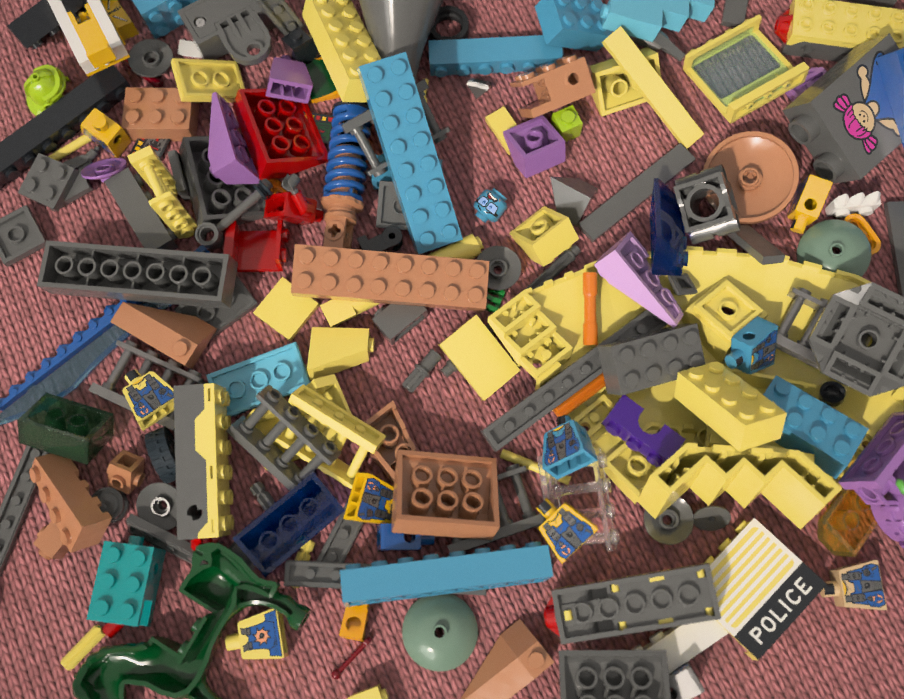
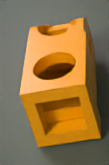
(354, 622)

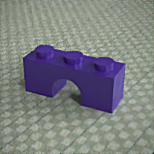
(623, 422)

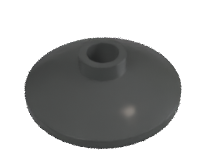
(150, 51)
(507, 261)
(150, 507)
(679, 527)

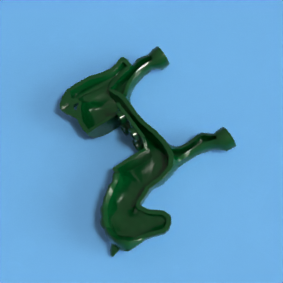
(177, 669)

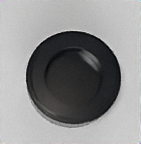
(832, 393)

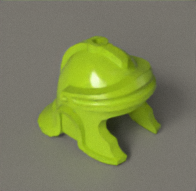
(44, 88)

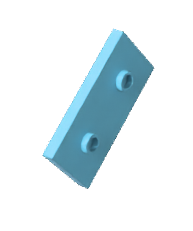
(280, 368)

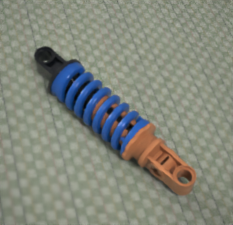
(344, 177)

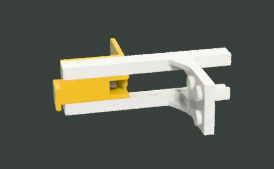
(92, 36)

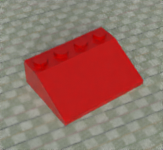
(278, 134)

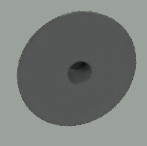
(711, 518)

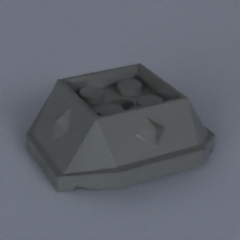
(839, 345)

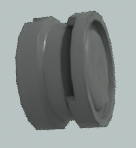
(113, 502)

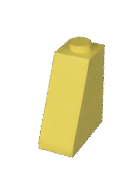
(337, 350)

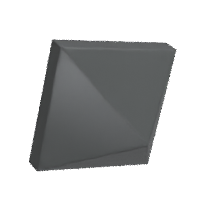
(478, 86)
(682, 284)

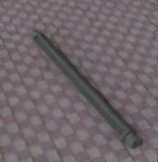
(550, 273)

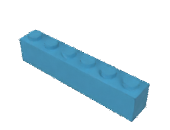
(490, 55)

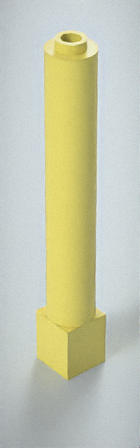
(341, 310)

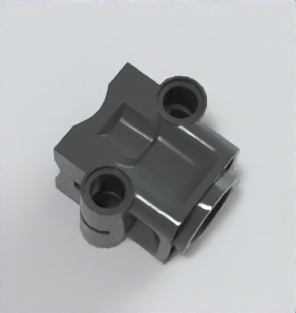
(689, 194)

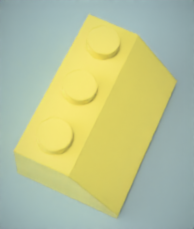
(614, 87)

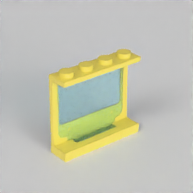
(742, 70)

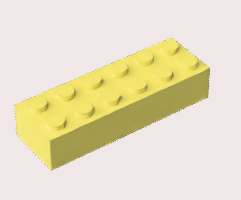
(341, 43)

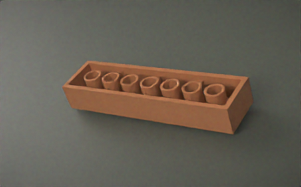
(389, 278)

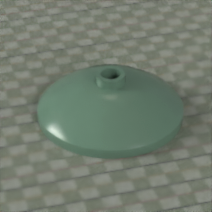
(820, 239)
(440, 652)

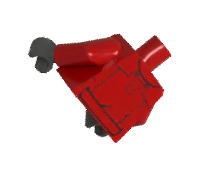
(291, 206)

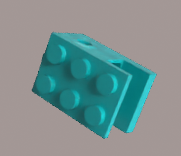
(126, 583)

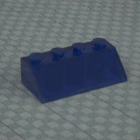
(666, 232)
(289, 524)

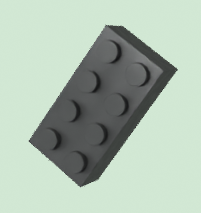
(650, 358)

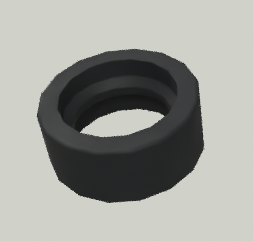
(451, 13)

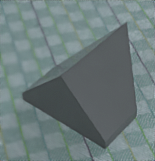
(572, 197)

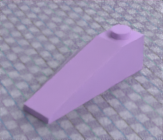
(629, 272)

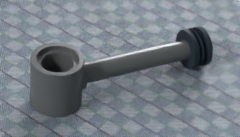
(203, 229)

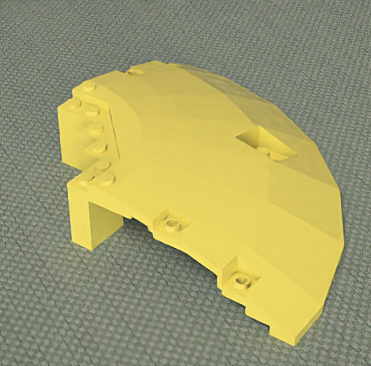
(548, 330)

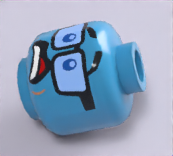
(490, 205)

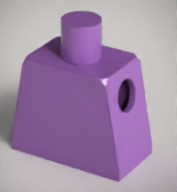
(289, 80)

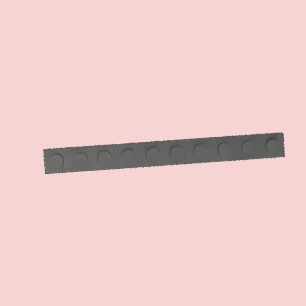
(562, 385)

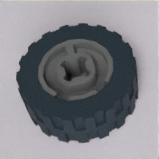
(161, 451)

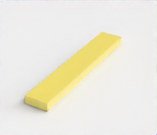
(652, 87)

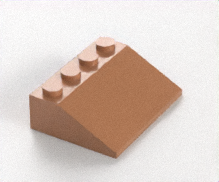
(445, 495)

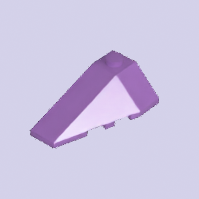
(227, 147)

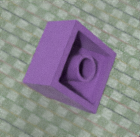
(535, 146)

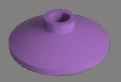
(103, 169)

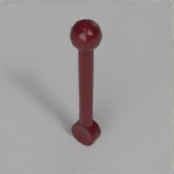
(336, 673)

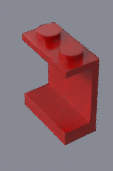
(257, 249)

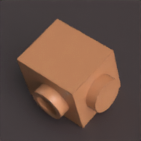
(50, 543)

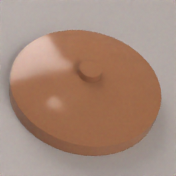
(760, 173)

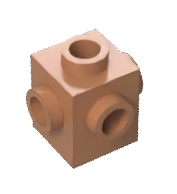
(126, 472)

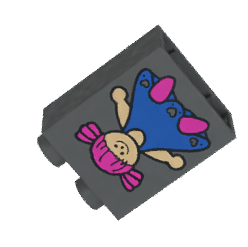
(847, 115)

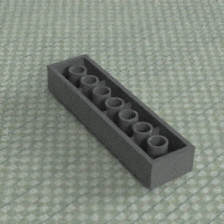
(138, 274)

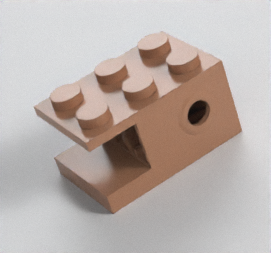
(556, 84)

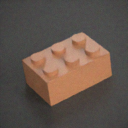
(158, 114)

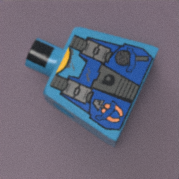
(753, 346)
(567, 448)

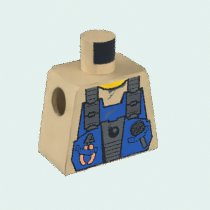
(856, 586)

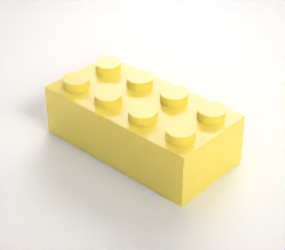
(729, 405)

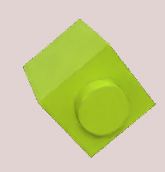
(567, 123)

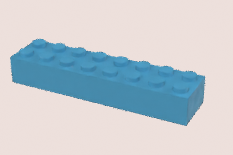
(409, 152)
(445, 575)

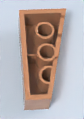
(390, 424)
(69, 502)

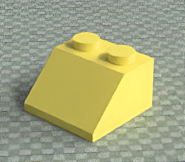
(545, 235)

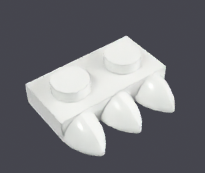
(857, 204)

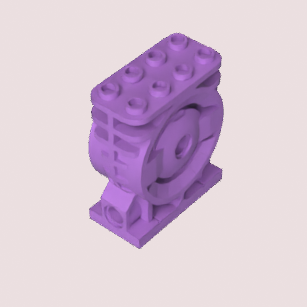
(875, 476)

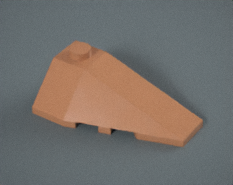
(172, 333)
(510, 665)

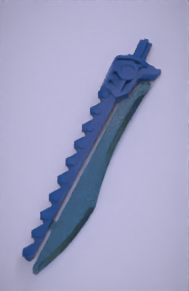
(75, 370)

